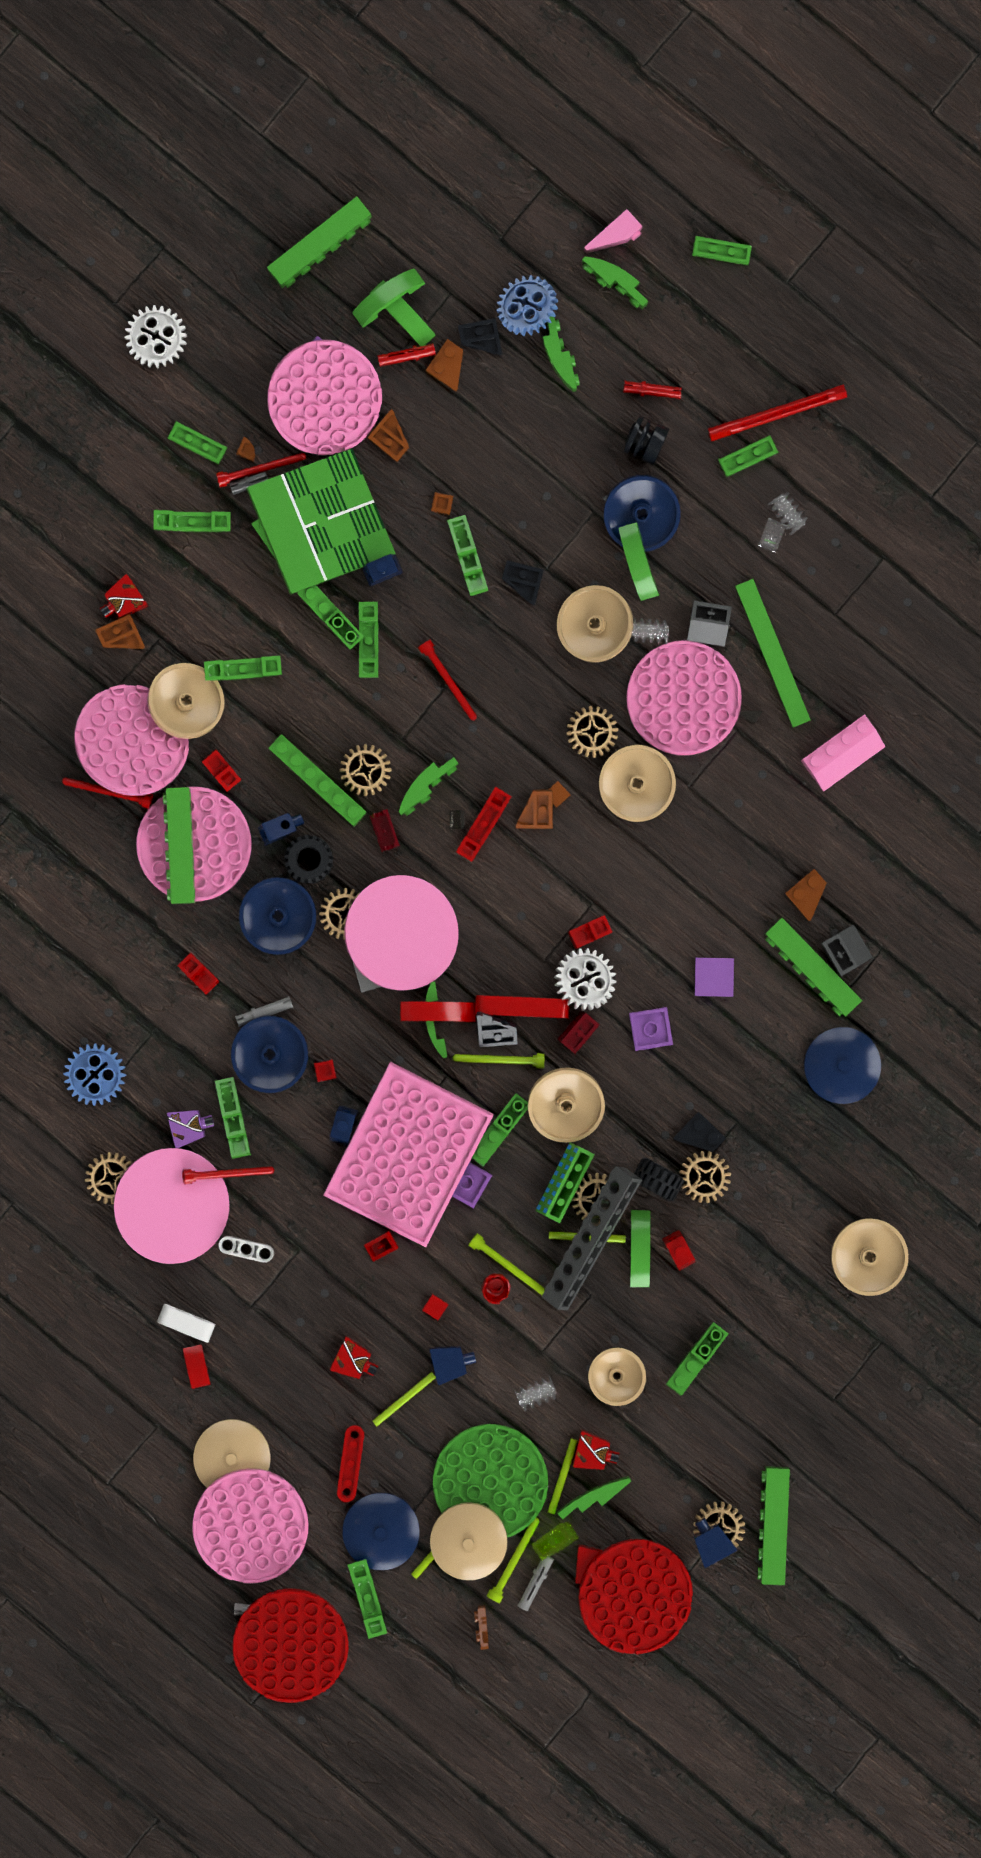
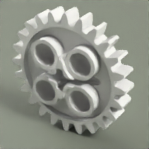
(147, 351)
(577, 964)

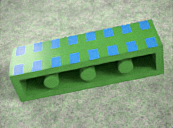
(564, 1182)

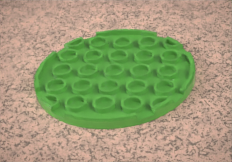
(493, 1469)

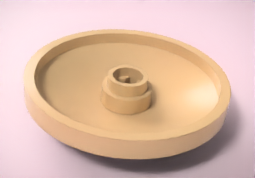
(595, 623)
(184, 701)
(637, 783)
(566, 1105)
(869, 1257)
(228, 1448)
(468, 1541)

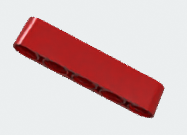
(522, 1006)

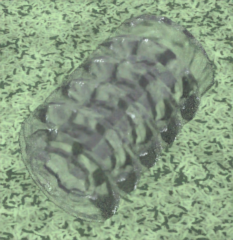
(788, 512)
(650, 630)
(536, 1394)

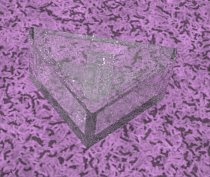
(772, 535)

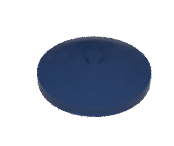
(649, 504)
(277, 916)
(269, 1054)
(842, 1065)
(381, 1530)

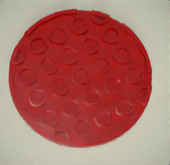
(635, 1596)
(290, 1645)

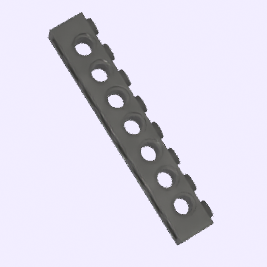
(600, 1233)

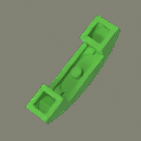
(386, 295)
(409, 320)
(191, 521)
(637, 561)
(369, 643)
(242, 668)
(440, 1043)
(640, 1248)
(367, 1598)

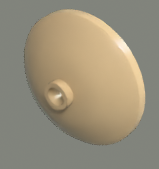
(621, 1390)

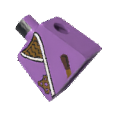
(188, 1126)

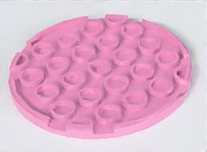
(324, 397)
(683, 698)
(124, 745)
(219, 843)
(401, 932)
(163, 1215)
(250, 1525)

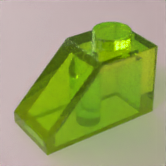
(555, 1540)

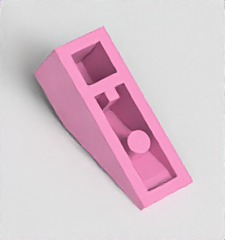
(618, 232)

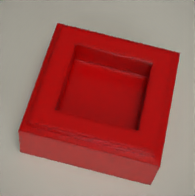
(325, 1070)
(435, 1307)

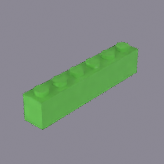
(319, 242)
(317, 780)
(180, 845)
(813, 967)
(774, 1525)

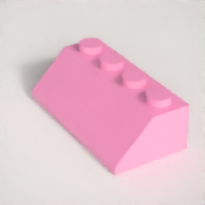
(843, 753)

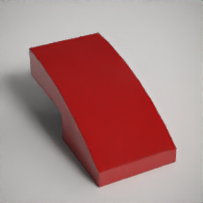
(221, 770)
(590, 932)
(198, 973)
(196, 1366)

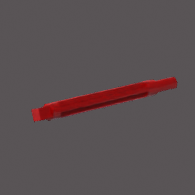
(739, 425)

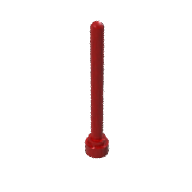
(225, 478)
(428, 649)
(144, 800)
(190, 1176)

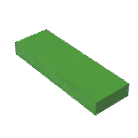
(721, 250)
(197, 443)
(748, 456)

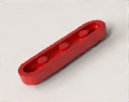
(350, 1463)

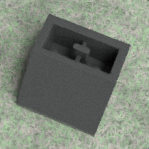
(709, 623)
(846, 950)

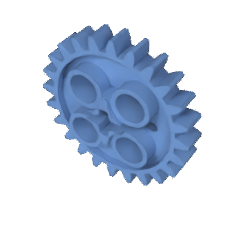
(520, 320)
(107, 1087)

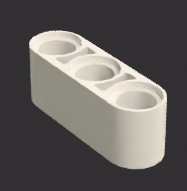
(236, 1249)
(186, 1323)

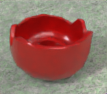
(495, 1288)

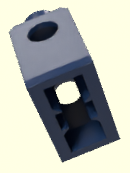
(382, 569)
(272, 830)
(343, 1125)
(450, 1362)
(712, 1543)

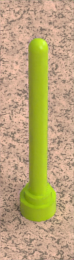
(537, 1060)
(479, 1244)
(496, 1592)

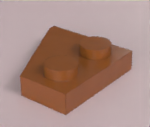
(447, 365)
(389, 437)
(120, 634)
(537, 811)
(807, 893)
(482, 1633)

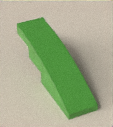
(467, 555)
(232, 1117)
(600, 1493)

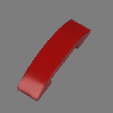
(483, 824)
(437, 1011)

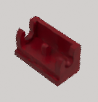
(384, 830)
(578, 1031)

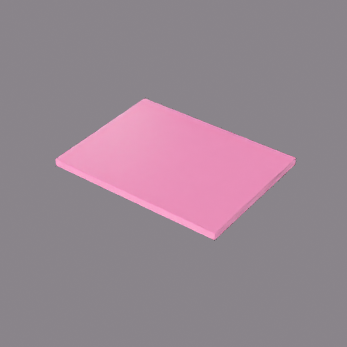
(408, 1154)

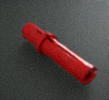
(406, 355)
(652, 389)

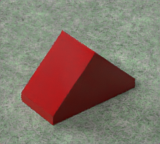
(381, 1246)

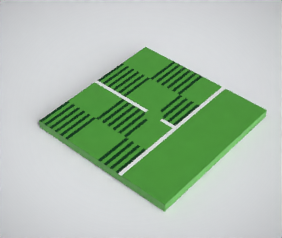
(320, 521)

